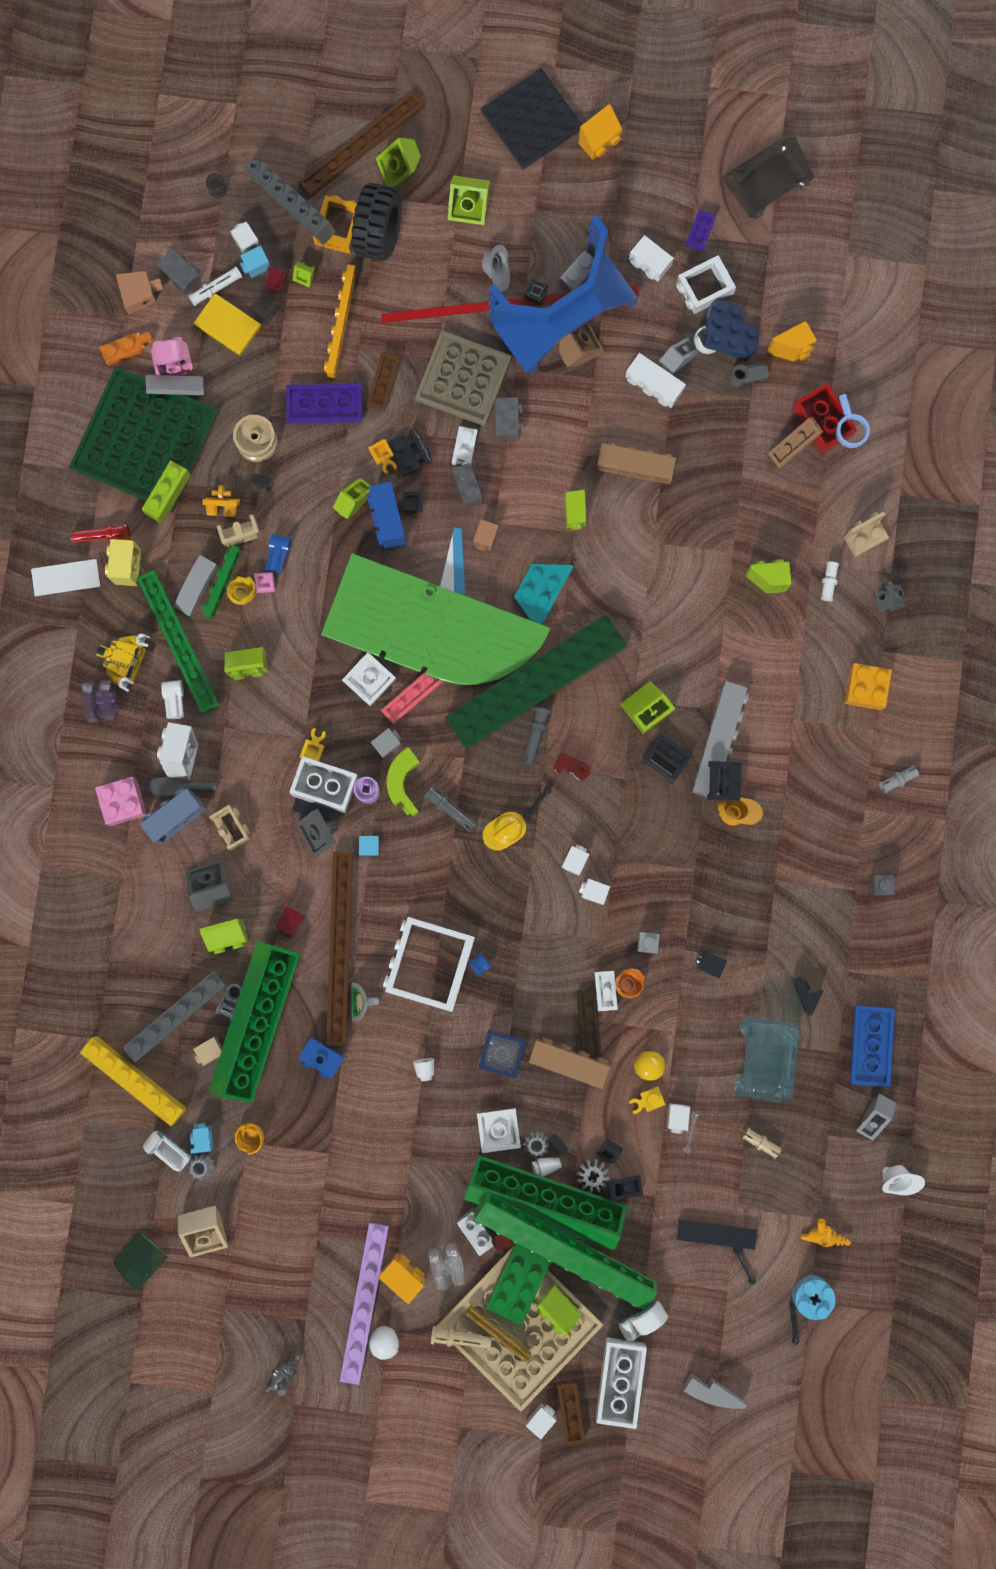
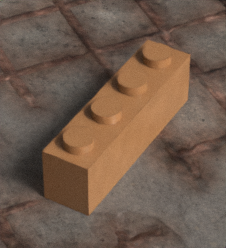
(636, 463)
(570, 1063)

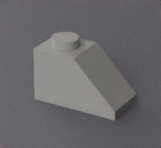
(678, 356)
(876, 1117)

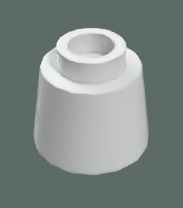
(424, 1068)

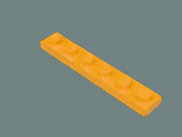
(341, 314)

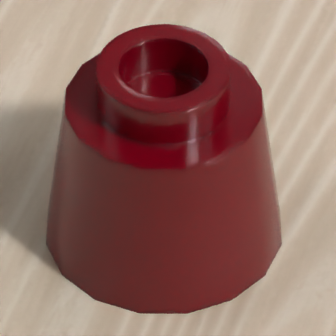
(274, 278)

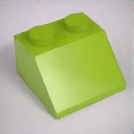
(468, 200)
(224, 935)

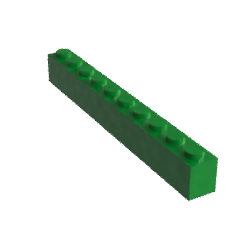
(565, 1251)

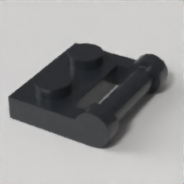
(671, 754)
(729, 781)

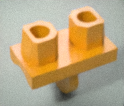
(213, 503)

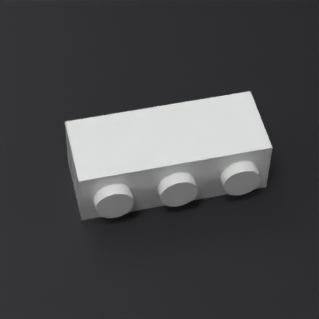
(655, 381)

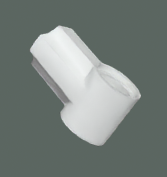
(173, 693)

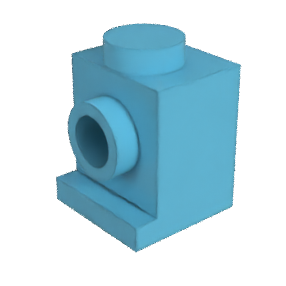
(201, 1138)

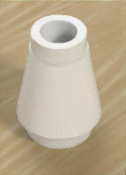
(545, 1166)

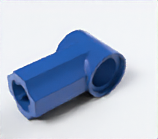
(278, 548)

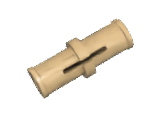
(761, 1142)

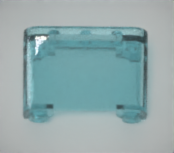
(769, 1060)

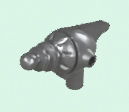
(283, 1376)

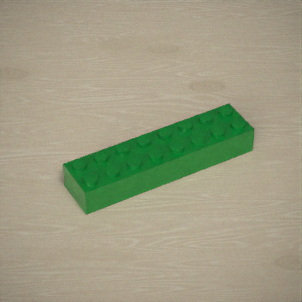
(254, 1022)
(553, 1202)

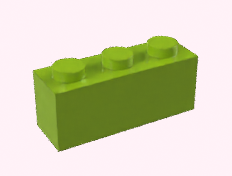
(166, 492)

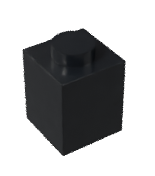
(710, 964)

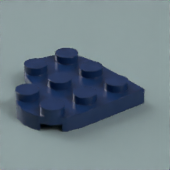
(728, 332)

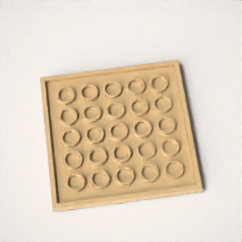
(549, 1351)

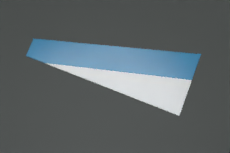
(454, 567)

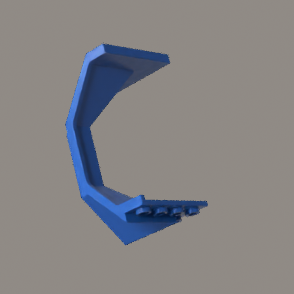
(535, 331)

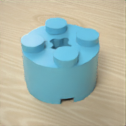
(812, 1286)

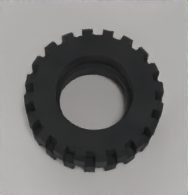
(376, 221)

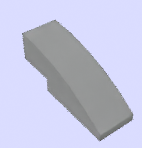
(195, 585)
(712, 1393)

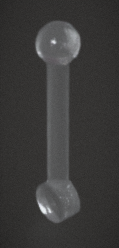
(687, 1149)

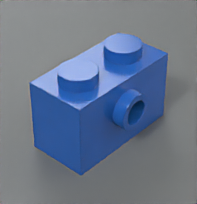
(321, 1058)

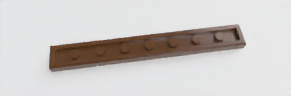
(361, 144)

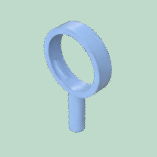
(848, 415)

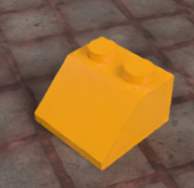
(600, 133)
(793, 343)

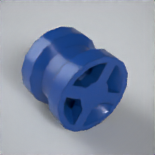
(479, 964)

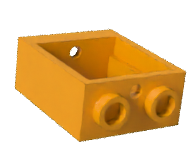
(336, 242)

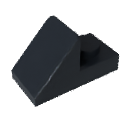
(808, 1000)
(625, 1187)

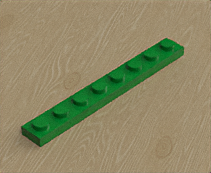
(178, 641)

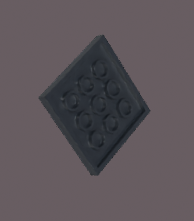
(531, 118)

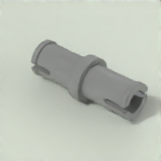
(898, 779)

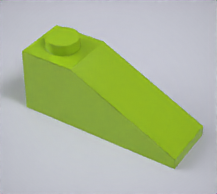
(575, 509)

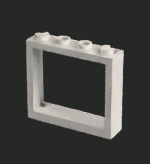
(395, 963)

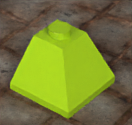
(398, 161)

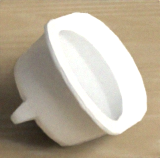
(900, 1181)

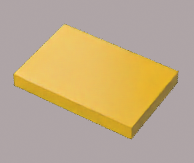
(227, 324)

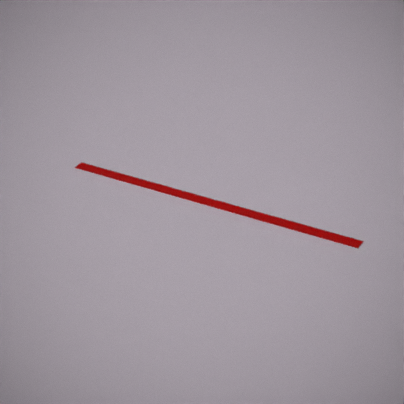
(469, 308)

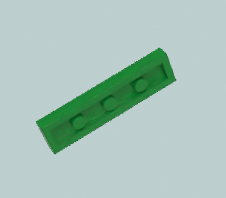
(224, 575)

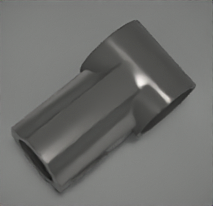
(750, 373)

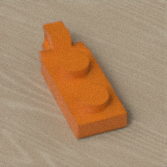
(125, 347)

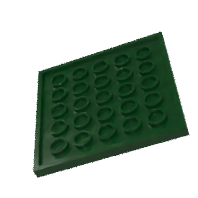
(139, 434)

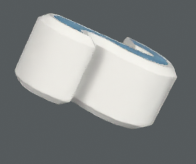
(167, 1150)
(643, 1322)

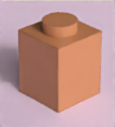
(485, 535)

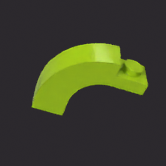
(397, 773)

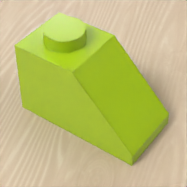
(352, 498)

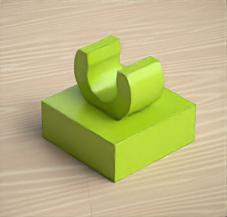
(303, 274)

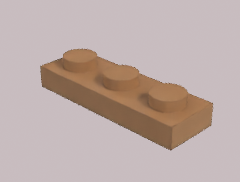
(795, 442)

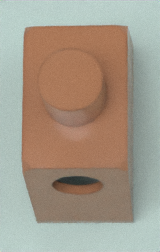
(137, 290)

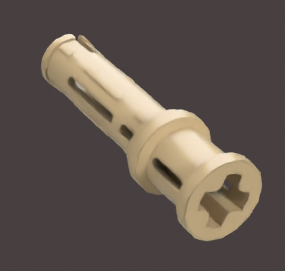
(450, 1337)

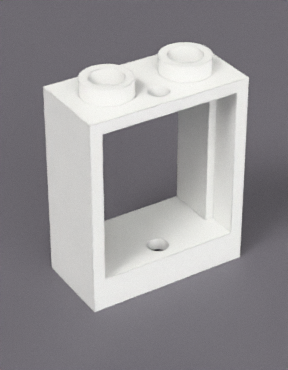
(722, 276)

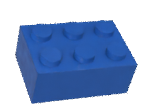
(386, 516)

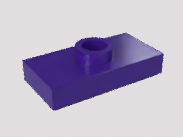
(700, 230)

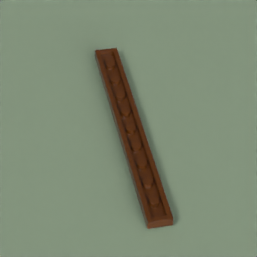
(339, 948)

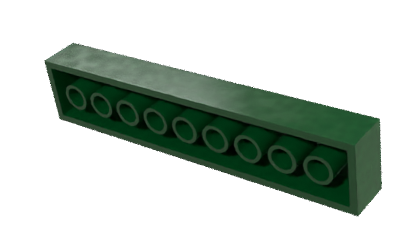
(536, 682)

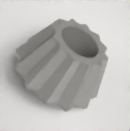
(536, 1144)
(201, 1167)

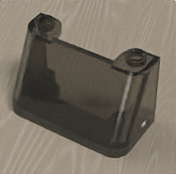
(769, 176)

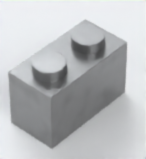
(179, 272)
(507, 418)
(467, 485)

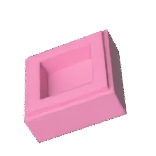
(264, 582)

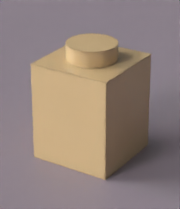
(208, 1051)

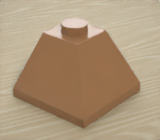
(580, 346)

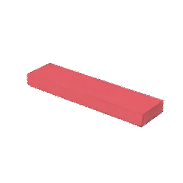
(410, 697)

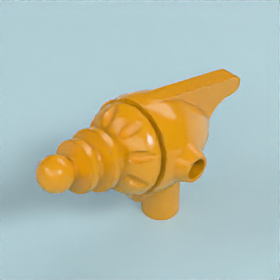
(825, 1236)

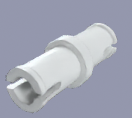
(829, 581)

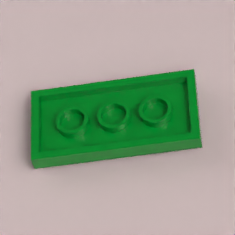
(518, 1284)

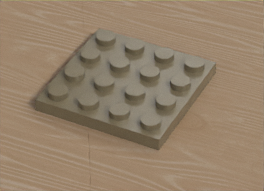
(463, 378)

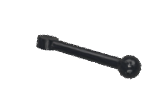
(547, 790)
(751, 1280)
(795, 1341)

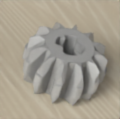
(599, 1178)

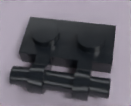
(403, 454)

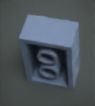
(172, 816)

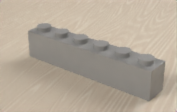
(721, 734)

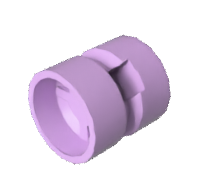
(366, 790)

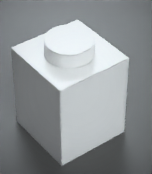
(244, 237)
(575, 859)
(594, 891)
(678, 1117)
(541, 1420)

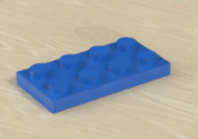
(872, 1046)

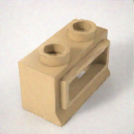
(239, 532)
(223, 829)

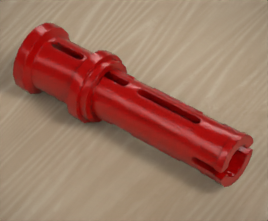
(109, 532)

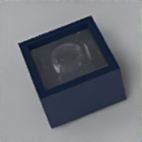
(502, 1053)

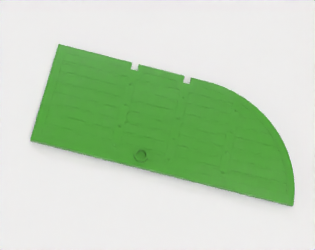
(429, 626)

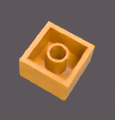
(867, 686)
(402, 1277)

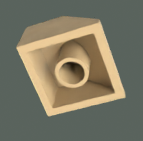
(202, 1231)

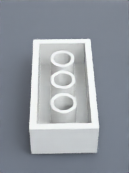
(621, 1383)

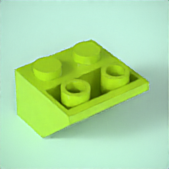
(770, 577)
(246, 662)
(647, 707)
(558, 1309)

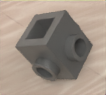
(889, 597)

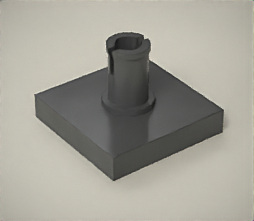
(317, 832)

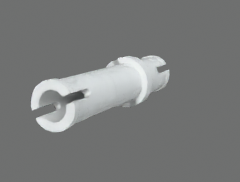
(214, 286)

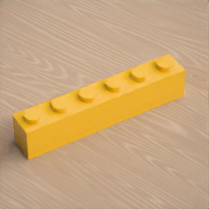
(133, 1080)

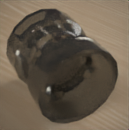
(213, 182)

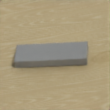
(174, 385)

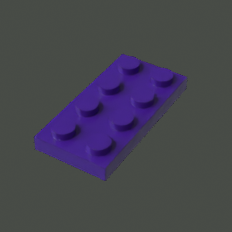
(324, 403)

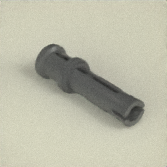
(537, 727)
(442, 802)

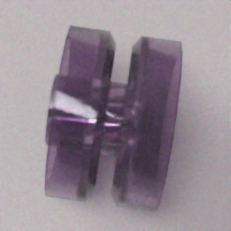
(100, 701)

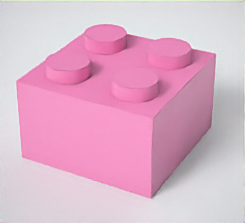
(121, 801)

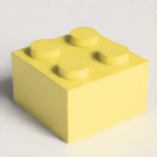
(123, 562)

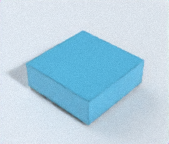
(368, 845)

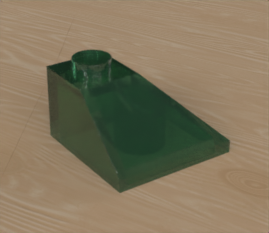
(139, 1261)

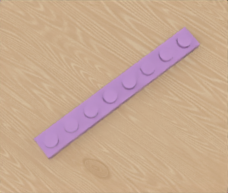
(364, 1303)

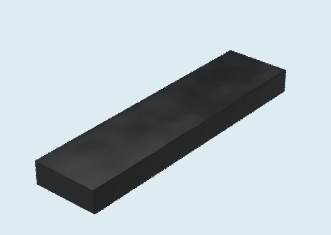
(716, 1234)

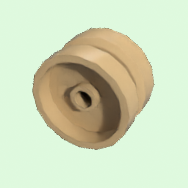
(245, 438)

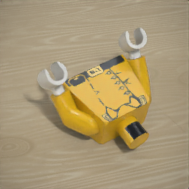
(123, 658)

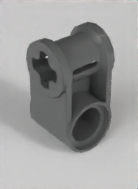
(228, 1001)

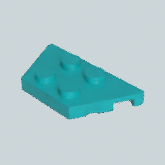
(541, 589)

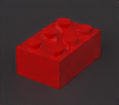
(827, 412)

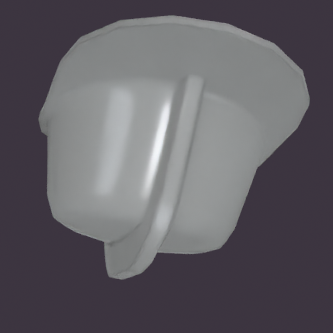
(496, 266)

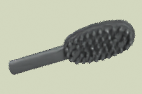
(169, 786)

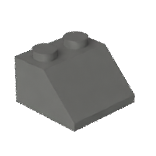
(208, 886)

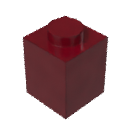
(290, 922)

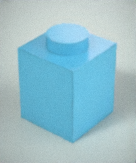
(254, 262)

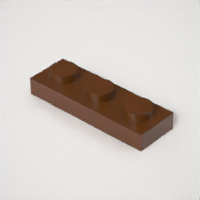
(383, 381)
(571, 1413)

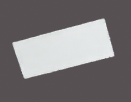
(65, 577)

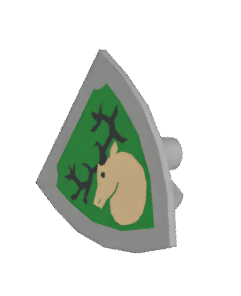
(360, 1002)

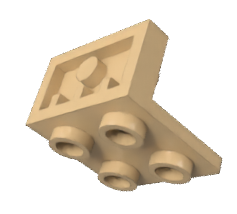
(866, 535)

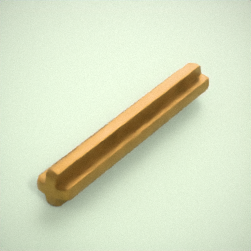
(498, 1333)

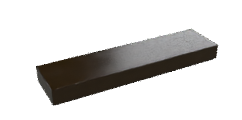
(589, 1022)

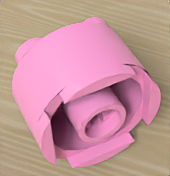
(171, 357)

